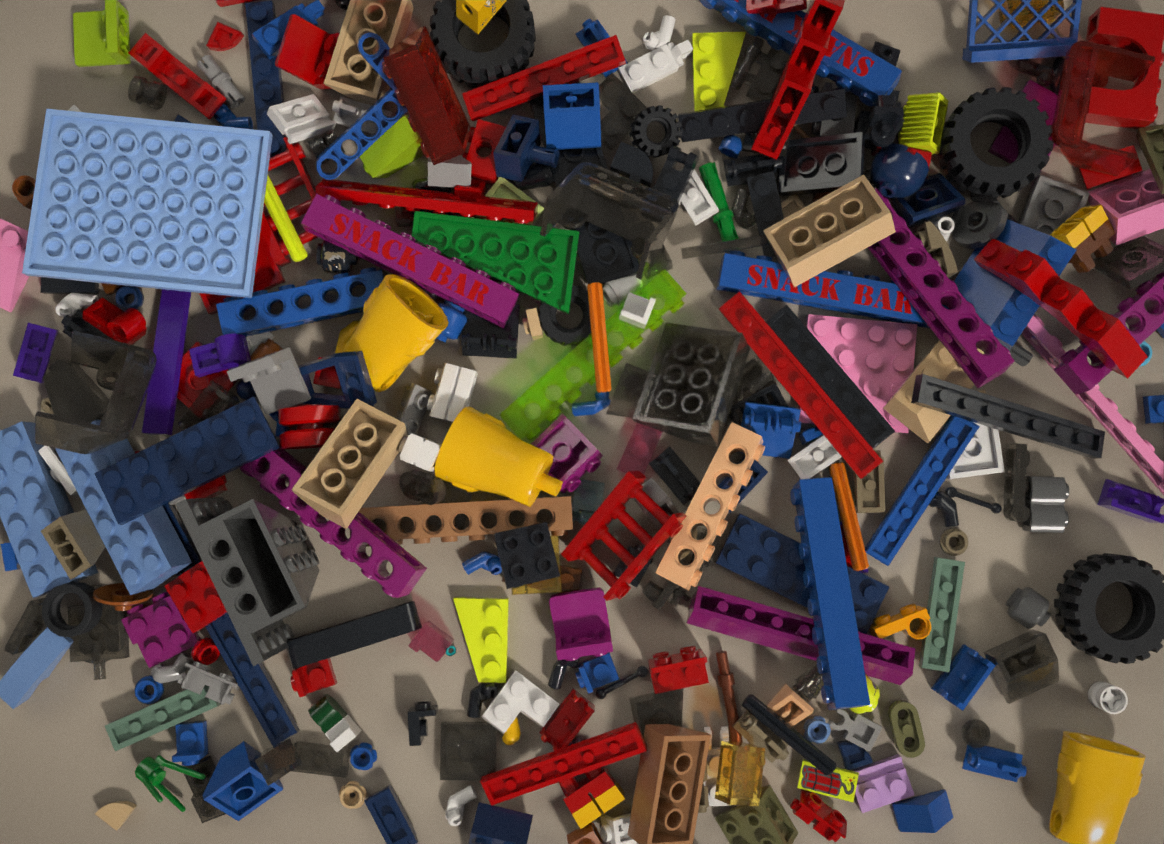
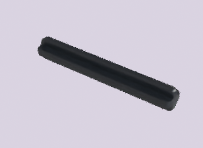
(789, 734)

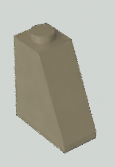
(74, 542)

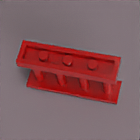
(268, 228)
(597, 528)

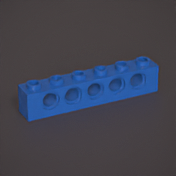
(233, 308)

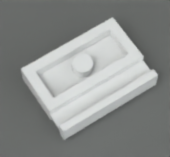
(301, 118)

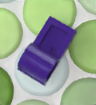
(224, 353)

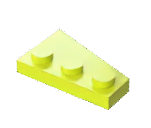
(713, 66)

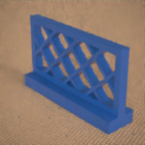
(1016, 48)

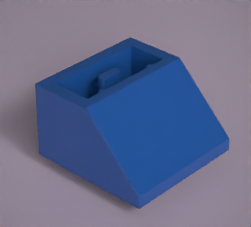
(572, 116)

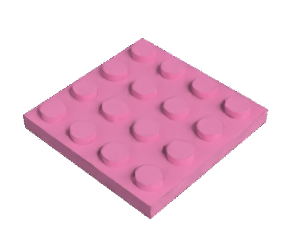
(872, 354)

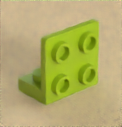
(102, 36)

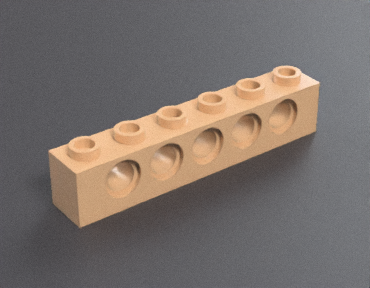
(735, 440)

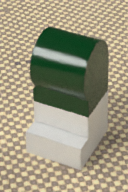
(334, 722)

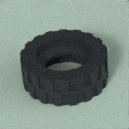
(564, 335)

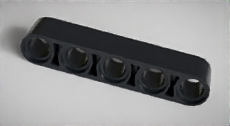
(353, 634)

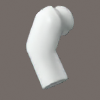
(74, 302)
(456, 805)

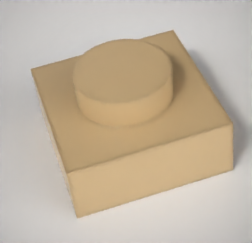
(532, 324)

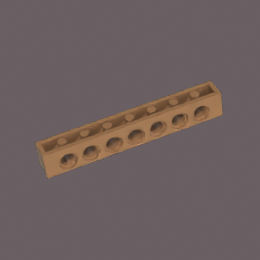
(392, 515)

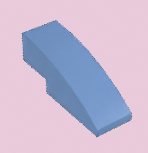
(33, 667)

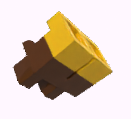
(1087, 232)

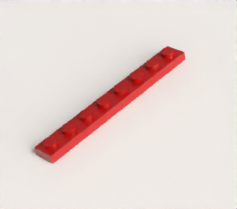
(437, 201)
(801, 386)

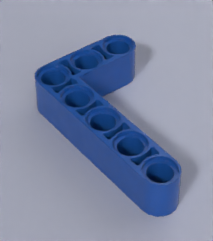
(373, 113)

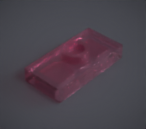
(639, 449)

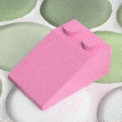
(12, 254)

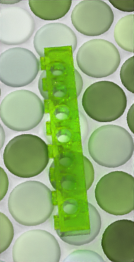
(515, 416)

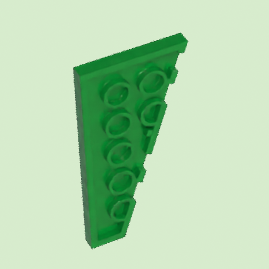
(507, 253)

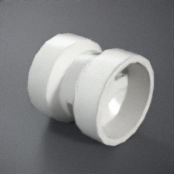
(1113, 701)

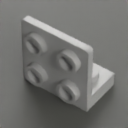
(274, 380)

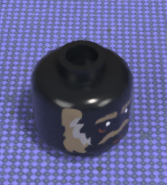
(334, 258)

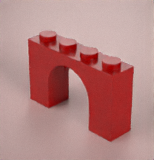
(1132, 32)

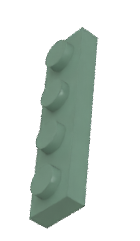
(943, 612)
(158, 717)

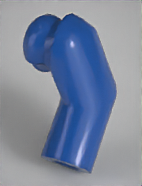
(226, 118)
(485, 561)

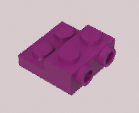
(571, 453)
(159, 630)

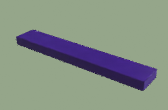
(169, 353)

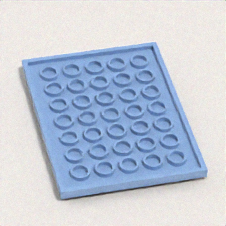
(148, 203)

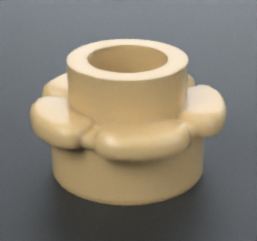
(345, 795)

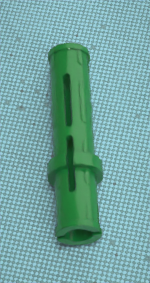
(714, 187)

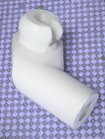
(661, 37)

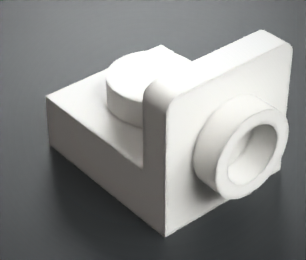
(615, 830)

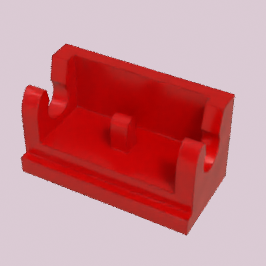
(567, 720)

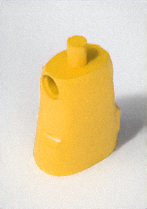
(395, 329)
(492, 459)
(1093, 788)

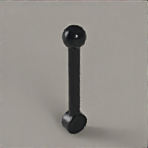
(952, 492)
(642, 671)

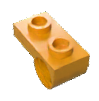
(887, 625)

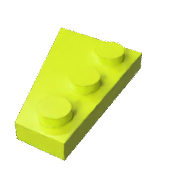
(486, 635)

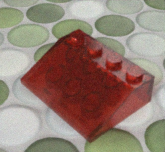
(428, 96)

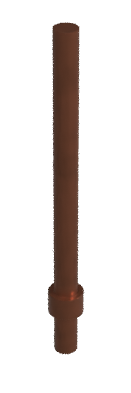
(726, 681)

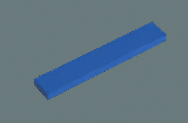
(920, 489)

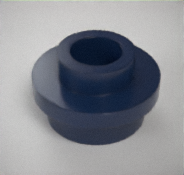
(123, 294)

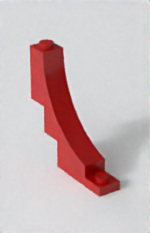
(798, 76)

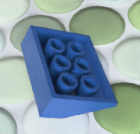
(996, 300)

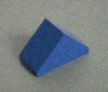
(923, 813)

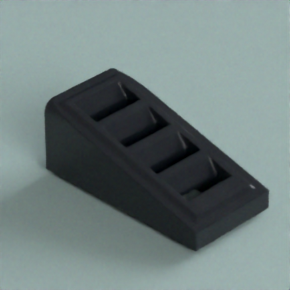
(775, 393)

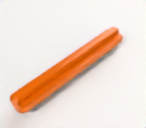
(599, 337)
(848, 516)

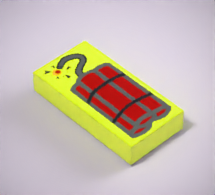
(839, 784)

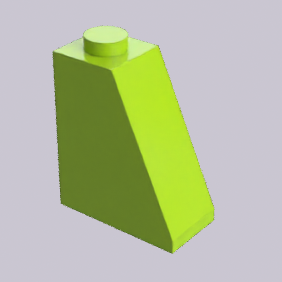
(392, 150)

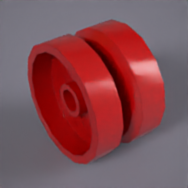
(309, 423)

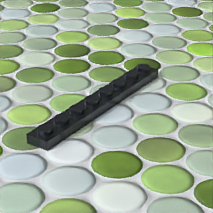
(1007, 416)

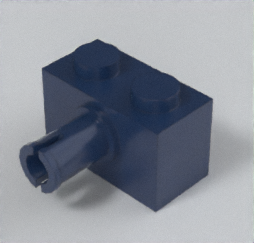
(521, 148)

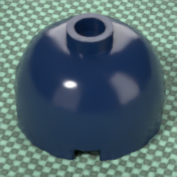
(898, 171)

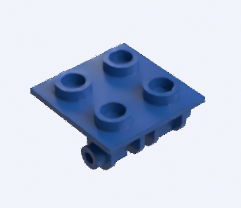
(775, 425)

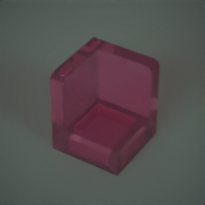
(431, 641)

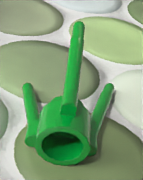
(151, 774)

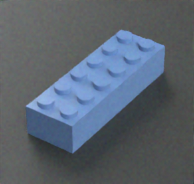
(30, 503)
(144, 549)

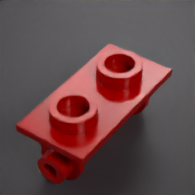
(830, 822)

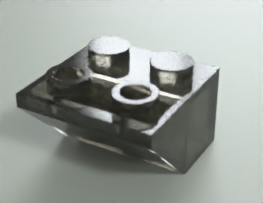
(1024, 665)

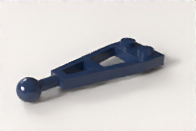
(351, 373)

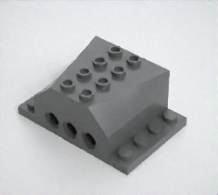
(256, 567)

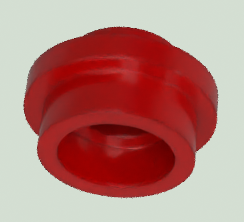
(205, 651)

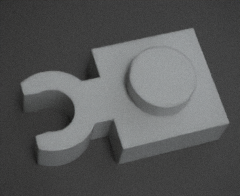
(858, 729)

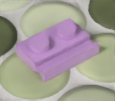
(882, 783)

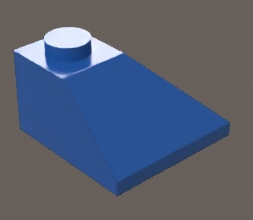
(238, 783)

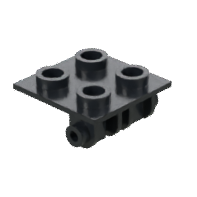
(488, 339)
(526, 555)

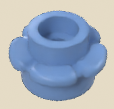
(820, 736)

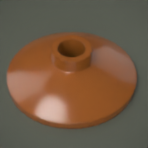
(119, 597)

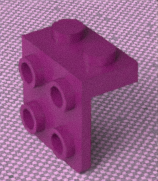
(580, 624)

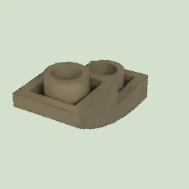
(937, 247)

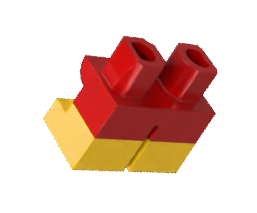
(591, 795)

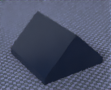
(930, 202)

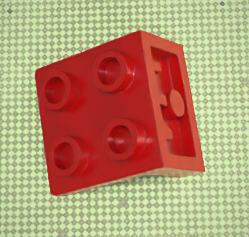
(306, 51)
(678, 669)

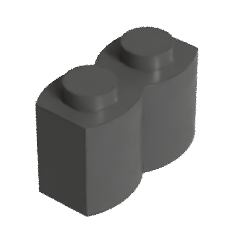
(1046, 504)

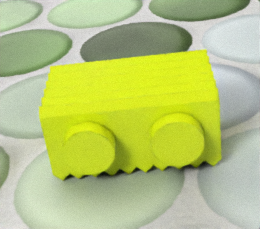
(924, 122)

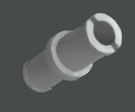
(221, 81)

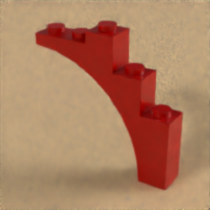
(1067, 303)

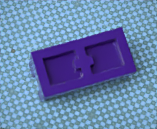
(35, 352)
(1131, 502)

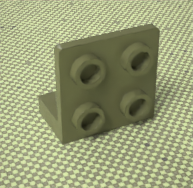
(760, 823)

